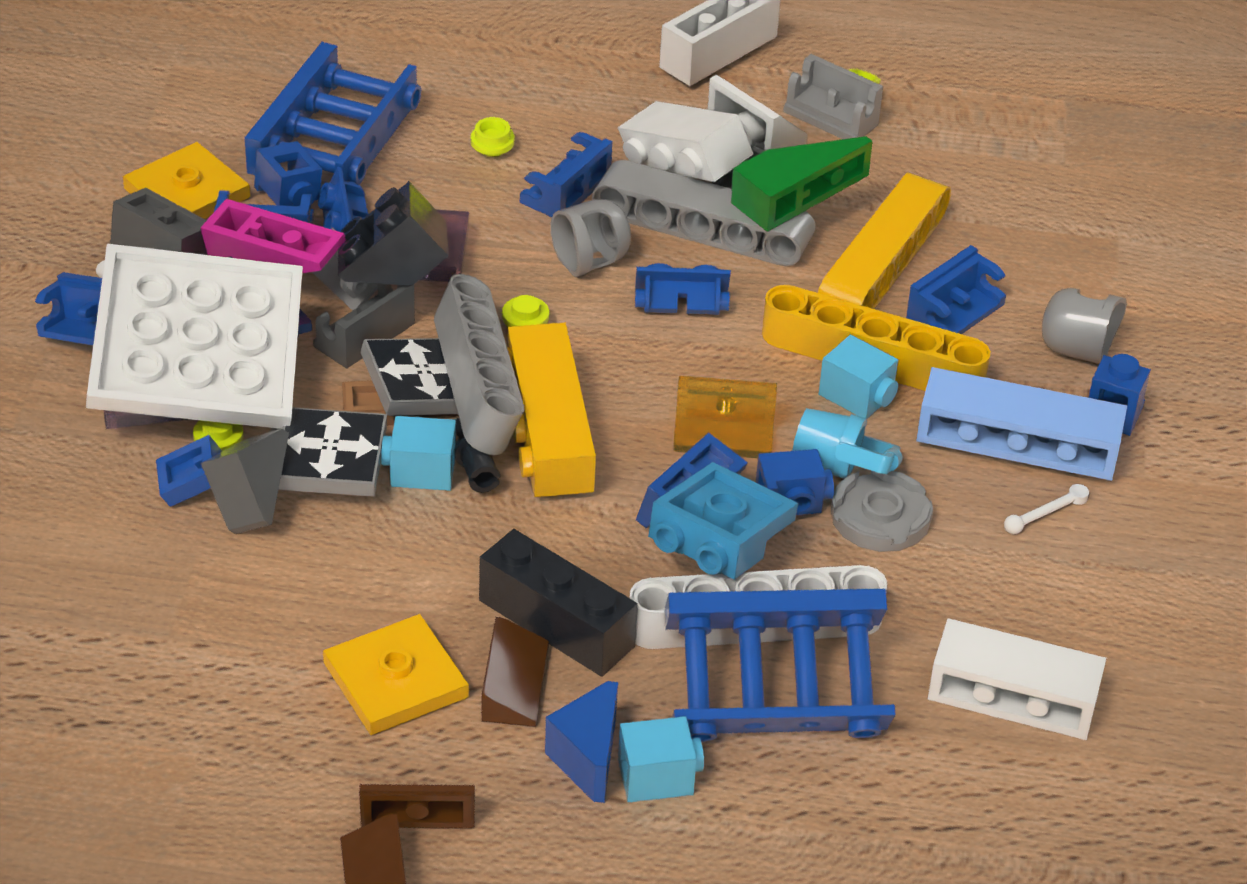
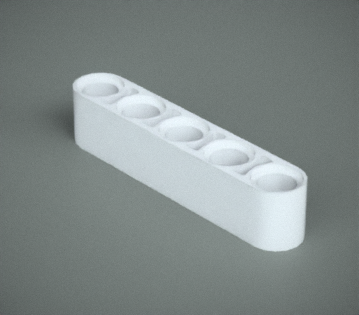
(653, 593)

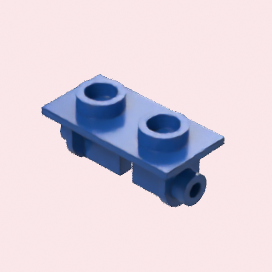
(341, 201)
(661, 285)

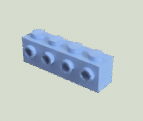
(1021, 423)

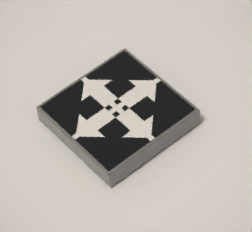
(409, 376)
(333, 452)

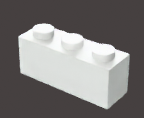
(715, 36)
(686, 140)
(1016, 678)

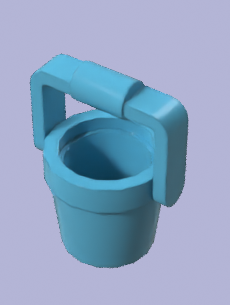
(844, 443)

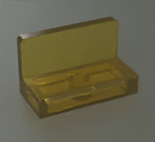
(730, 410)

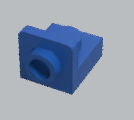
(182, 473)

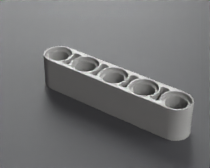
(699, 213)
(478, 364)

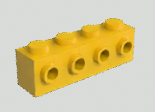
(554, 421)

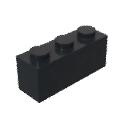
(557, 602)

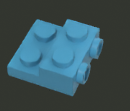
(719, 520)

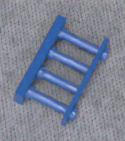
(309, 93)
(802, 614)

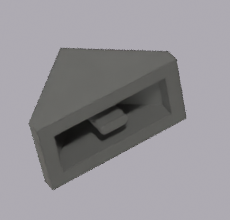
(248, 480)

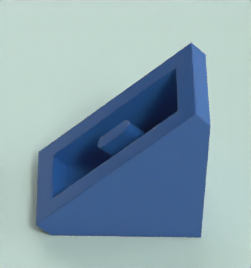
(582, 739)

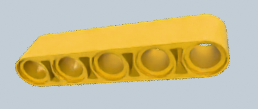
(887, 242)
(818, 323)

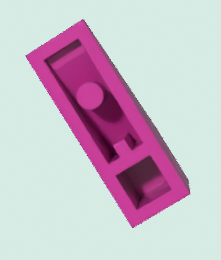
(268, 237)

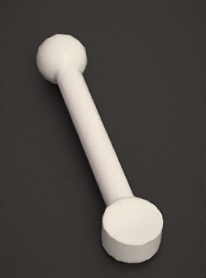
(1077, 495)

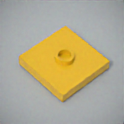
(189, 180)
(395, 674)

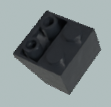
(394, 241)

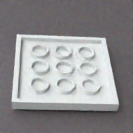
(195, 337)

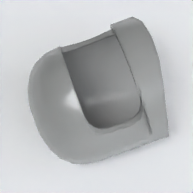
(589, 229)
(1082, 325)

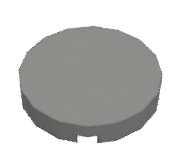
(881, 510)

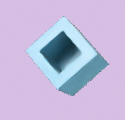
(858, 377)
(420, 453)
(658, 759)

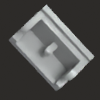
(833, 99)

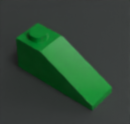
(797, 177)

